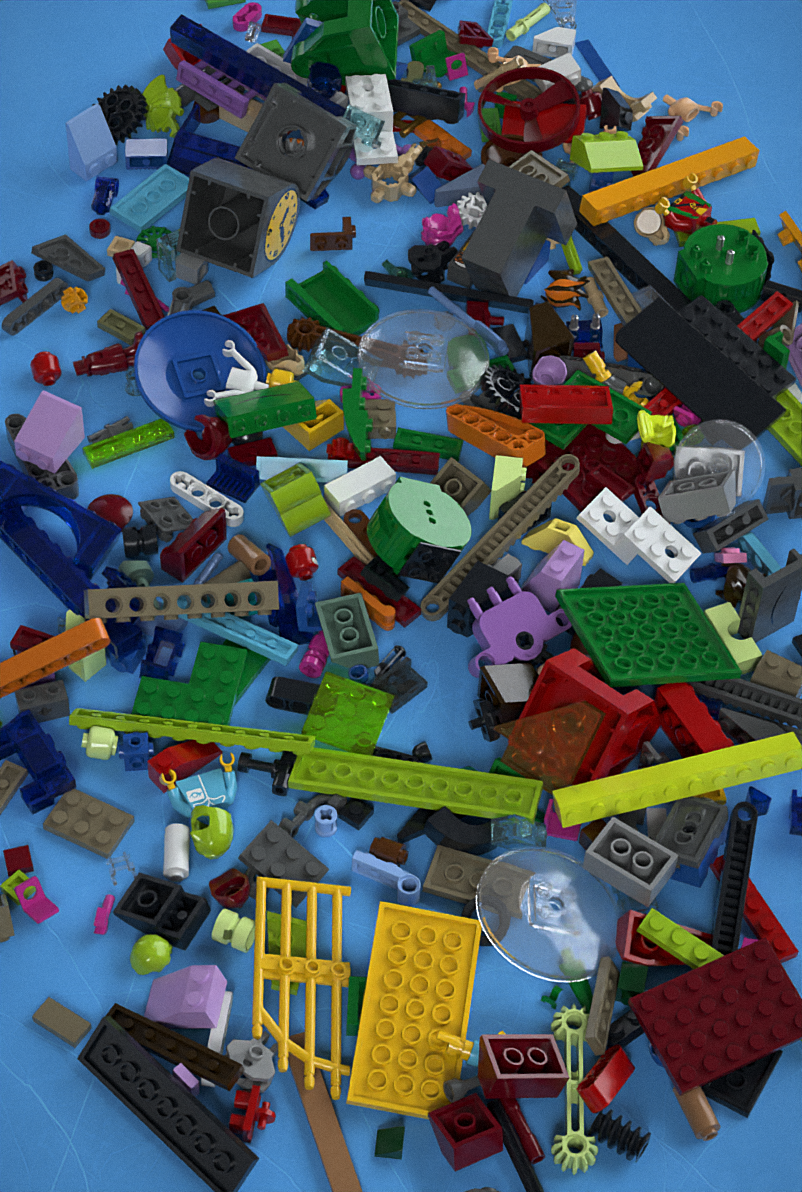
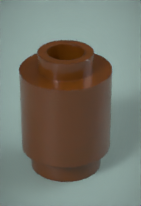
(389, 851)

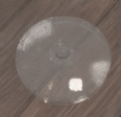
(718, 448)

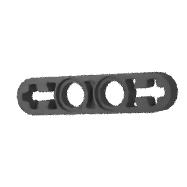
(34, 307)

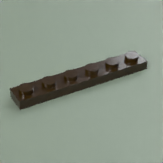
(178, 1048)

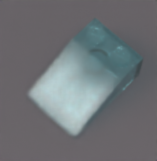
(333, 360)

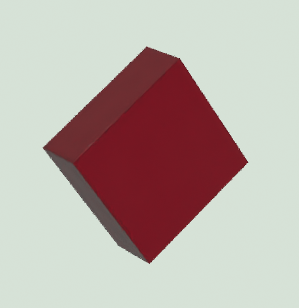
(18, 859)

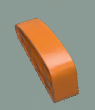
(496, 433)

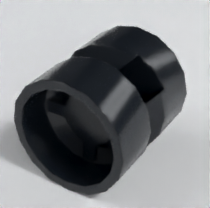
(140, 540)

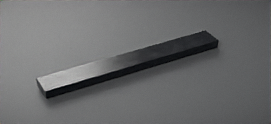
(451, 292)

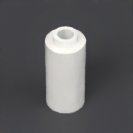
(176, 852)

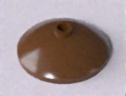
(500, 155)

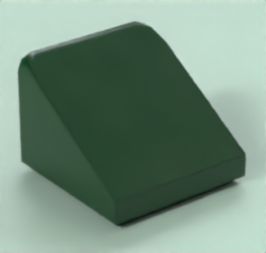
(390, 1142)

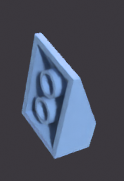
(90, 143)

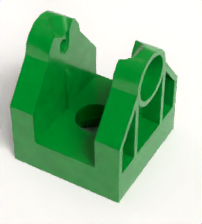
(354, 37)

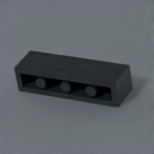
(426, 101)

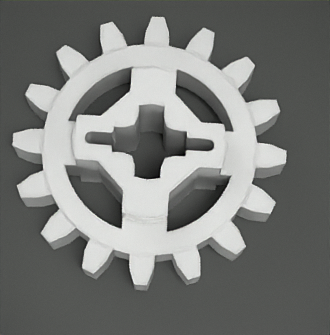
(471, 209)

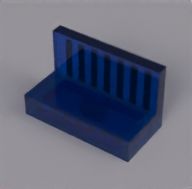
(234, 478)

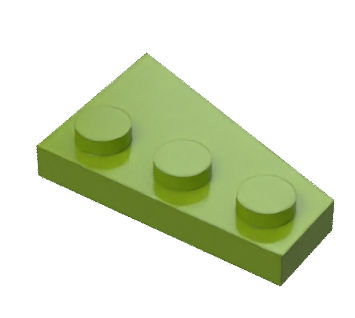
(298, 942)

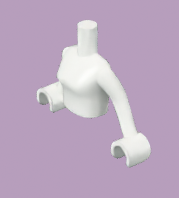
(239, 380)

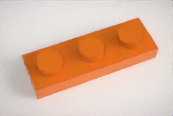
(429, 130)

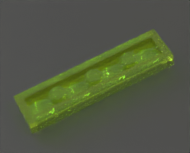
(128, 443)

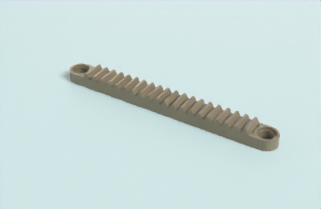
(504, 532)

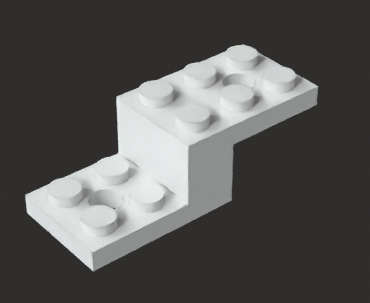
(373, 96)
(640, 535)

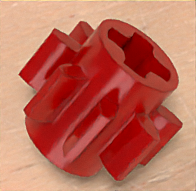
(340, 449)

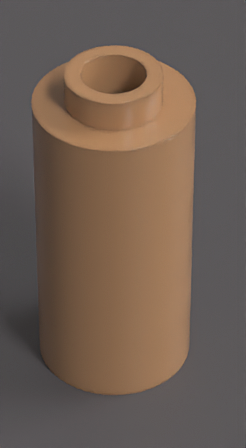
(249, 554)
(698, 1114)

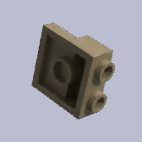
(383, 417)

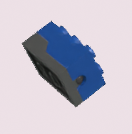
(694, 833)

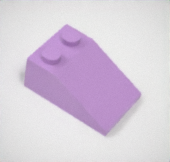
(187, 998)

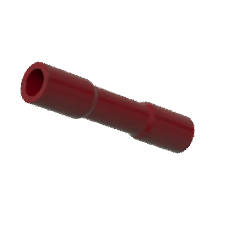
(527, 1138)

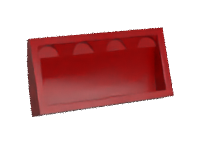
(549, 121)
(565, 404)

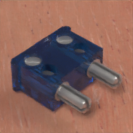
(586, 330)

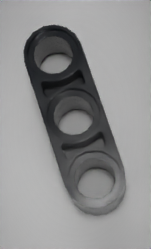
(291, 695)

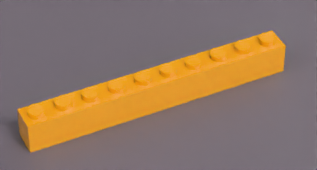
(667, 181)

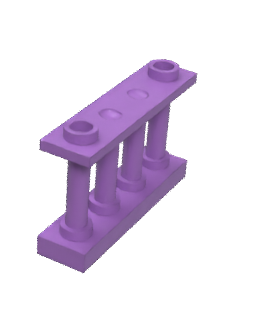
(214, 90)

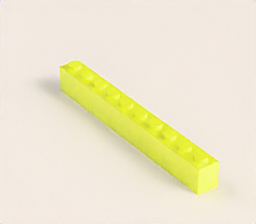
(677, 779)

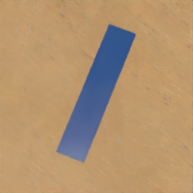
(594, 59)

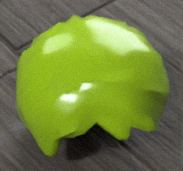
(150, 954)

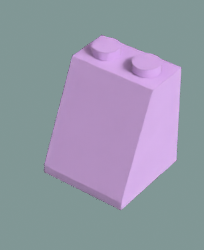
(50, 432)
(555, 571)

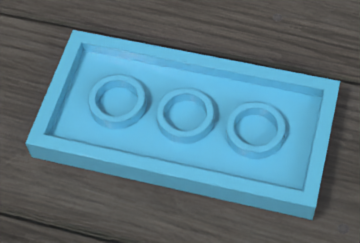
(151, 198)

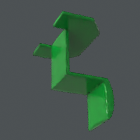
(553, 997)

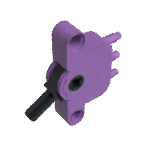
(508, 623)

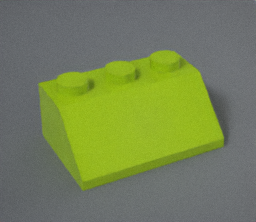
(606, 152)

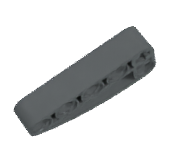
(64, 479)

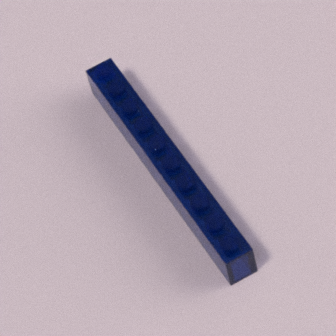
(239, 63)
(62, 576)

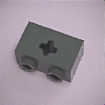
(44, 701)

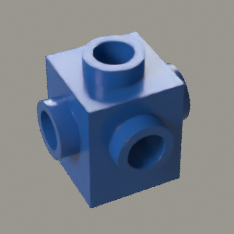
(136, 751)

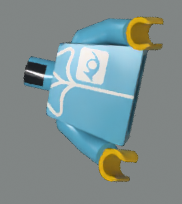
(207, 789)

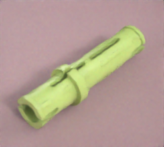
(522, 25)

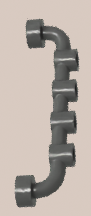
(303, 812)

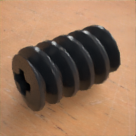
(619, 1135)

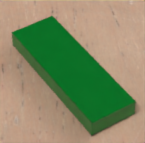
(426, 442)

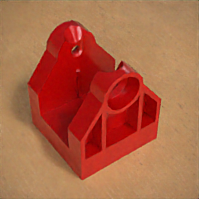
(628, 717)

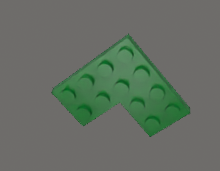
(624, 417)
(208, 695)

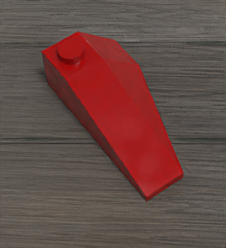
(639, 949)

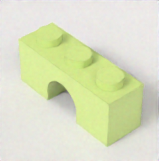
(726, 623)

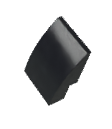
(163, 910)

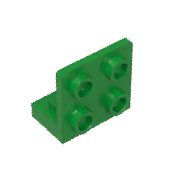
(433, 51)

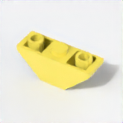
(552, 533)

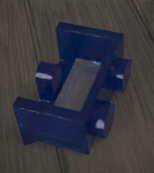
(162, 654)

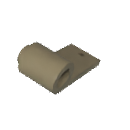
(785, 325)

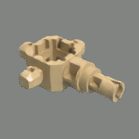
(398, 171)

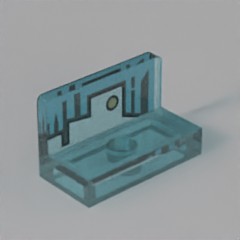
(166, 255)

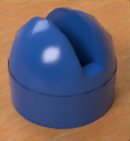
(359, 671)

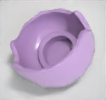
(549, 371)

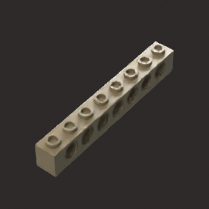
(265, 591)

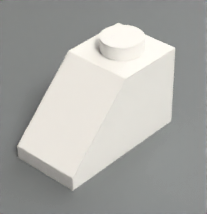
(555, 42)

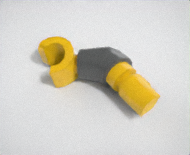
(597, 367)

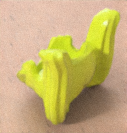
(656, 429)

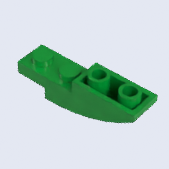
(356, 416)

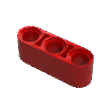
(605, 1079)

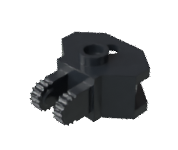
(431, 260)

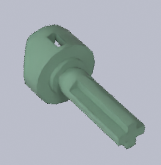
(140, 574)

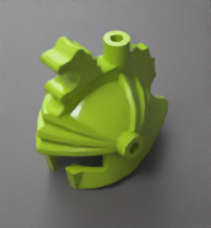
(162, 107)

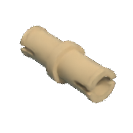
(595, 298)

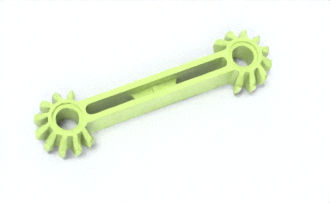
(573, 1139)

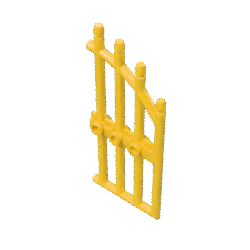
(301, 970)

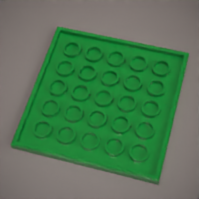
(647, 634)

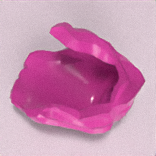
(442, 228)

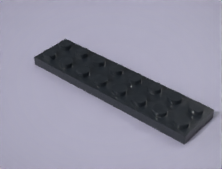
(167, 1108)

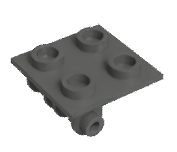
(166, 515)

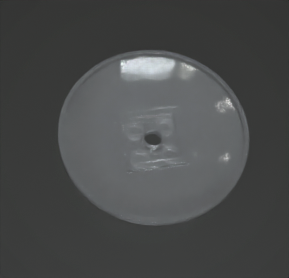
(418, 379)
(528, 931)

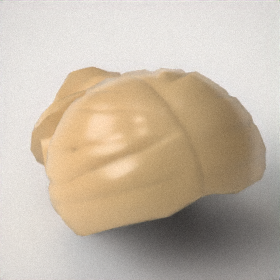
(651, 226)
(294, 362)

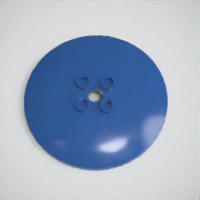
(186, 345)

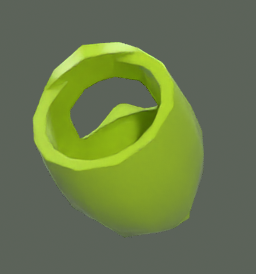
(215, 838)

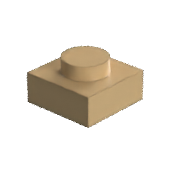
(118, 245)

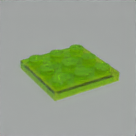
(347, 714)

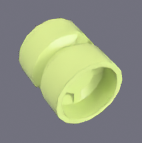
(233, 930)

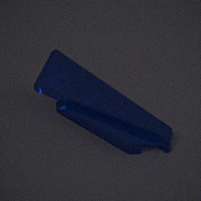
(286, 615)

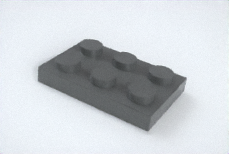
(281, 857)

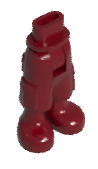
(108, 360)

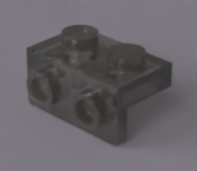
(401, 682)

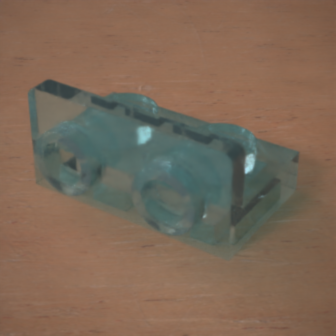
(368, 126)

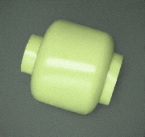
(100, 743)

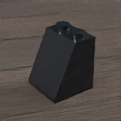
(475, 585)

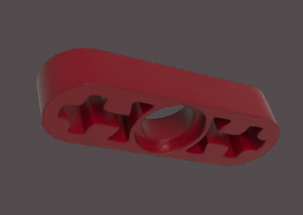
(651, 494)

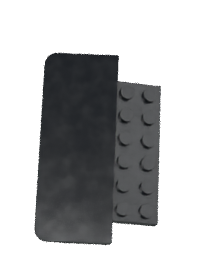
(707, 363)

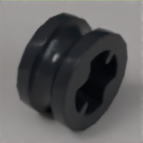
(41, 266)

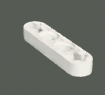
(209, 496)
(218, 1035)

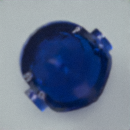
(324, 79)

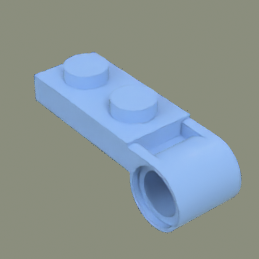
(389, 875)

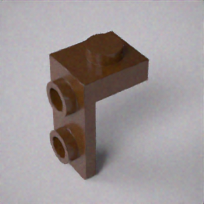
(334, 240)

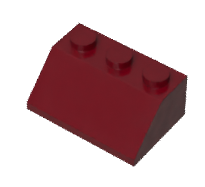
(194, 544)
(520, 1066)

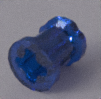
(712, 705)

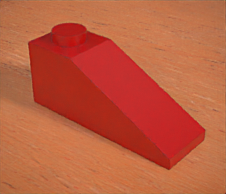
(182, 759)

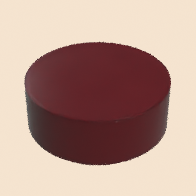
(99, 228)

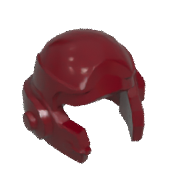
(214, 438)

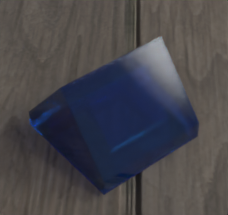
(759, 800)

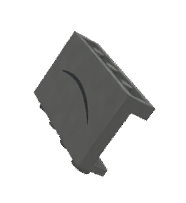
(771, 600)

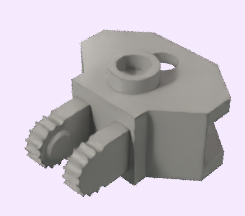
(255, 1060)

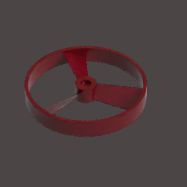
(530, 108)

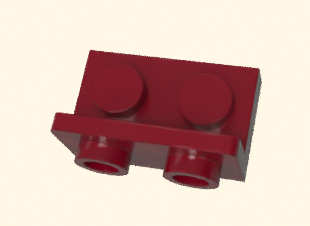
(12, 283)

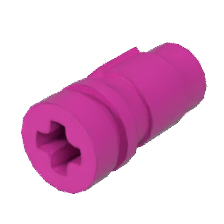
(315, 659)

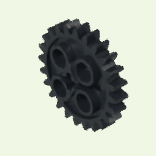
(123, 111)
(500, 384)

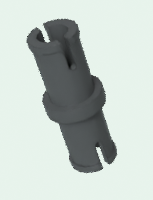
(111, 430)

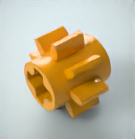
(74, 299)

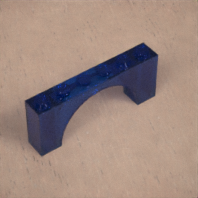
(92, 533)

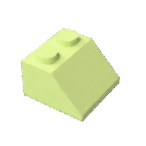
(506, 482)

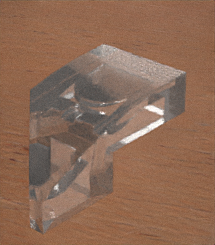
(252, 32)

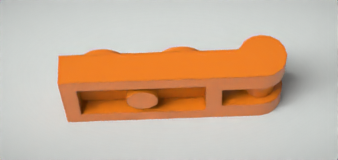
(377, 612)

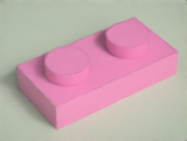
(730, 555)

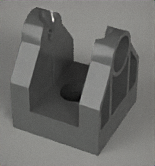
(325, 136)

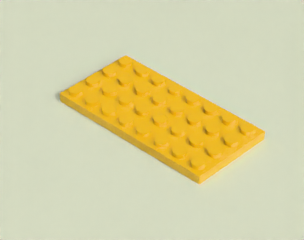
(413, 988)

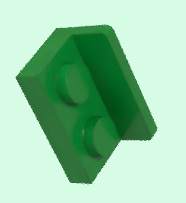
(775, 348)

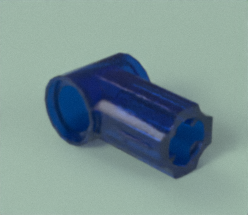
(105, 191)

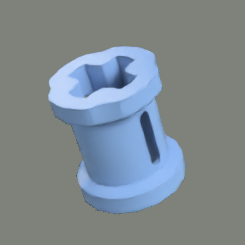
(325, 821)

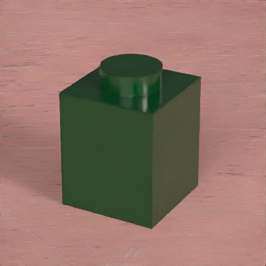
(631, 981)

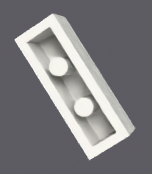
(359, 486)

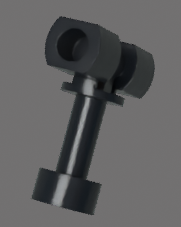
(279, 770)

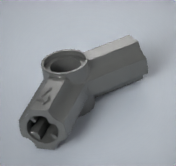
(186, 298)

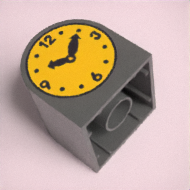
(237, 217)

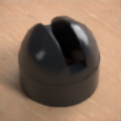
(422, 752)

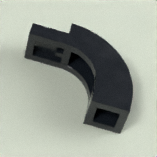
(450, 832)

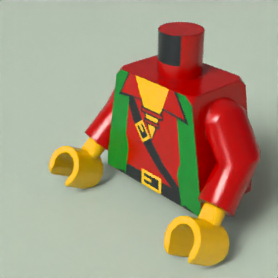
(688, 211)

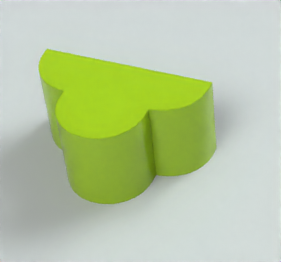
(296, 498)

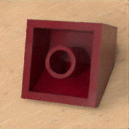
(466, 1131)

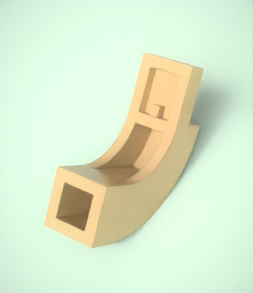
(639, 105)

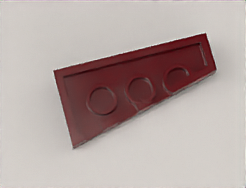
(656, 140)
(262, 329)

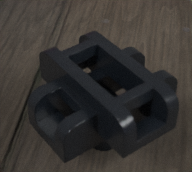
(486, 719)

